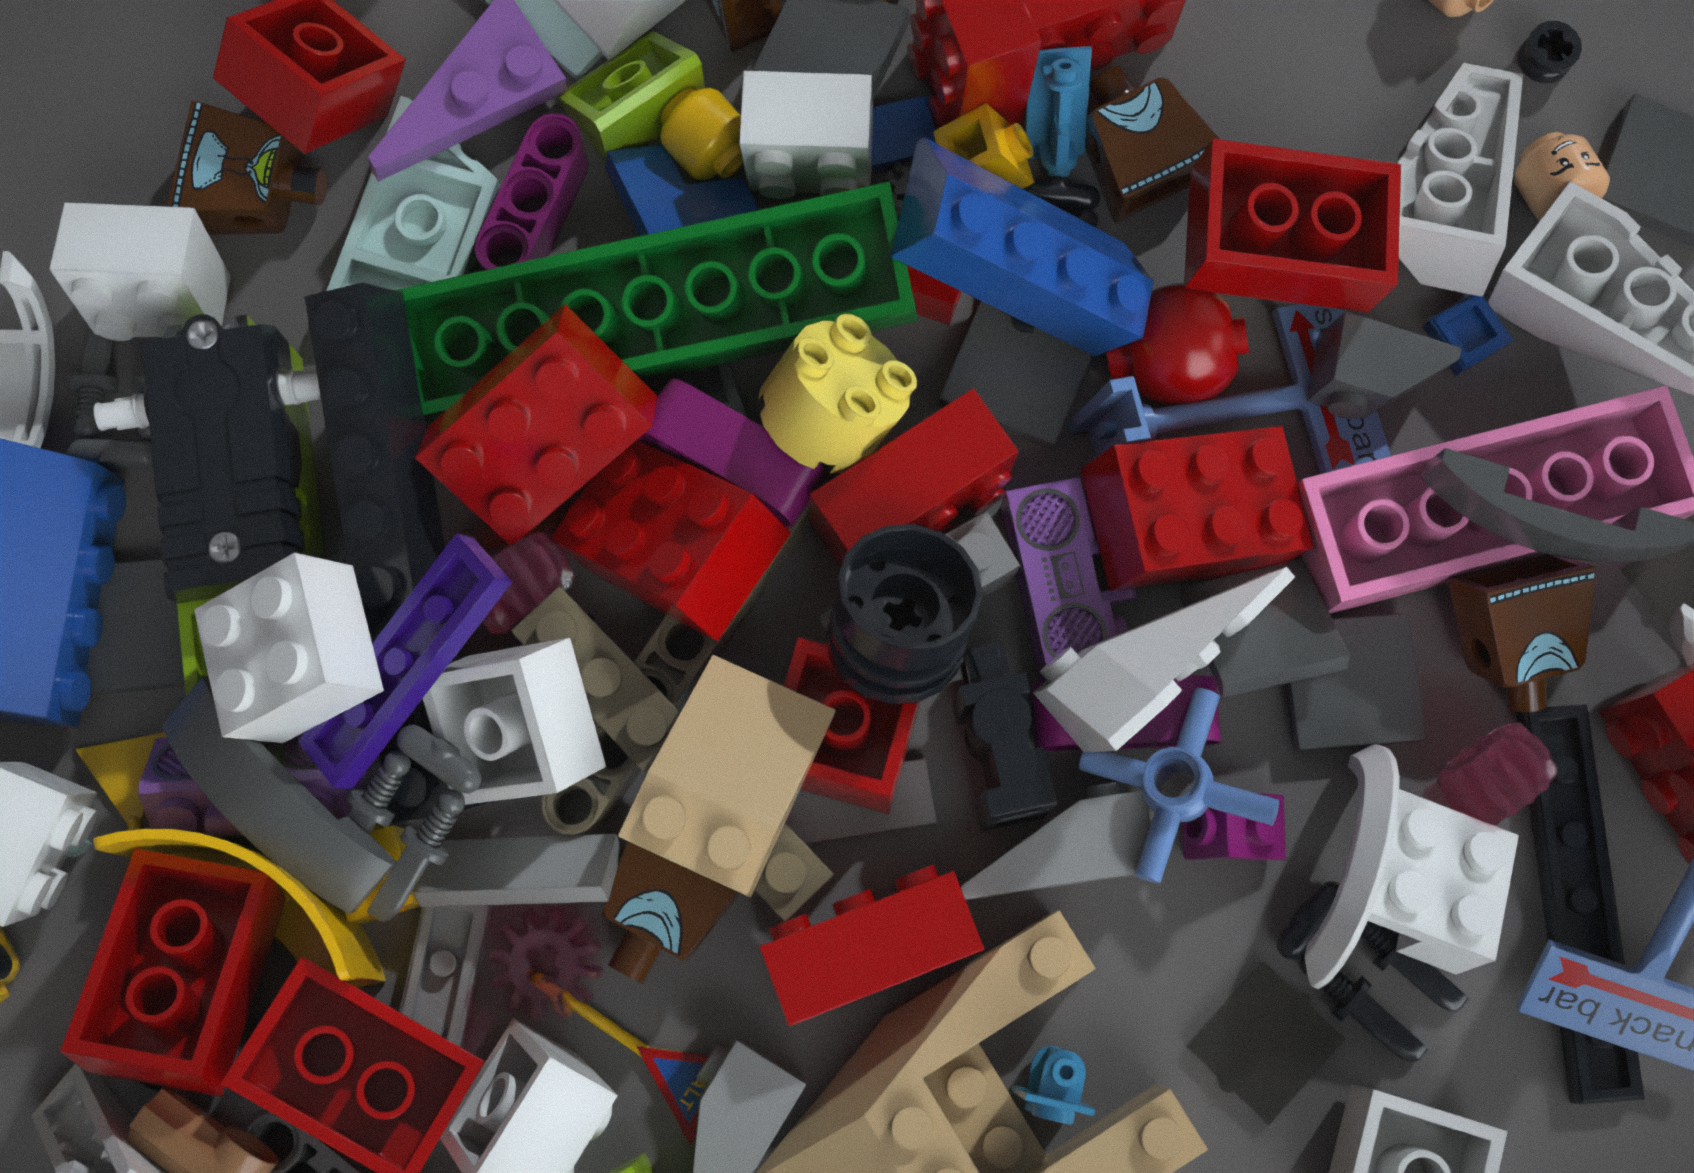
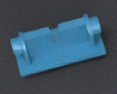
(1059, 108)
(1055, 1086)

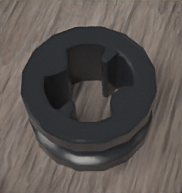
(1565, 45)

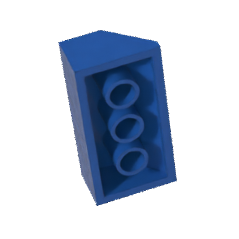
(1019, 253)
(53, 561)

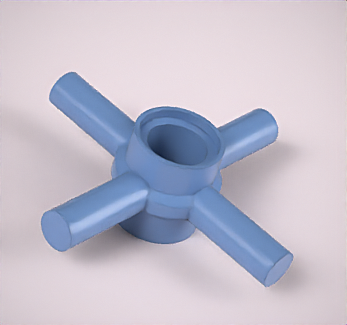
(1203, 794)

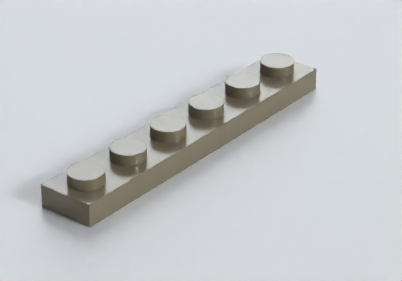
(641, 720)

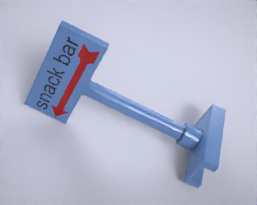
(1120, 417)
(1620, 1001)

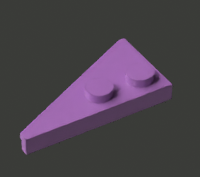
(483, 82)

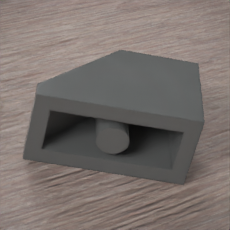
(1371, 364)

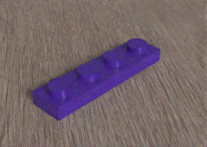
(410, 658)

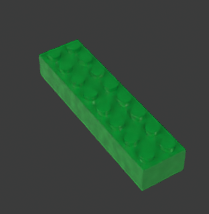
(673, 294)

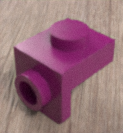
(1234, 837)

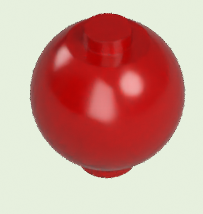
(1185, 348)

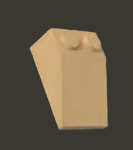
(728, 775)

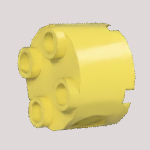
(835, 394)

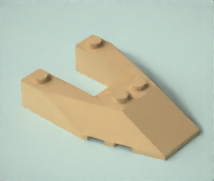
(933, 1103)

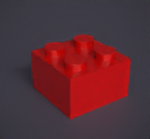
(308, 69)
(864, 741)

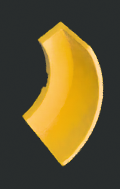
(307, 923)

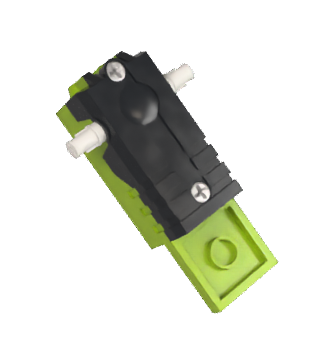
(225, 459)

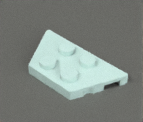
(417, 222)

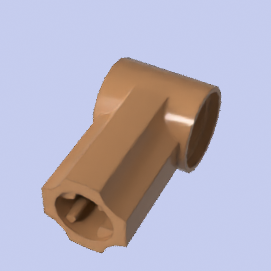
(191, 1141)

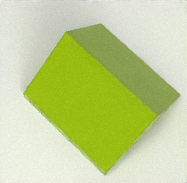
(624, 97)

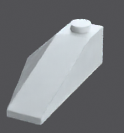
(1461, 181)
(1601, 291)
(1128, 679)

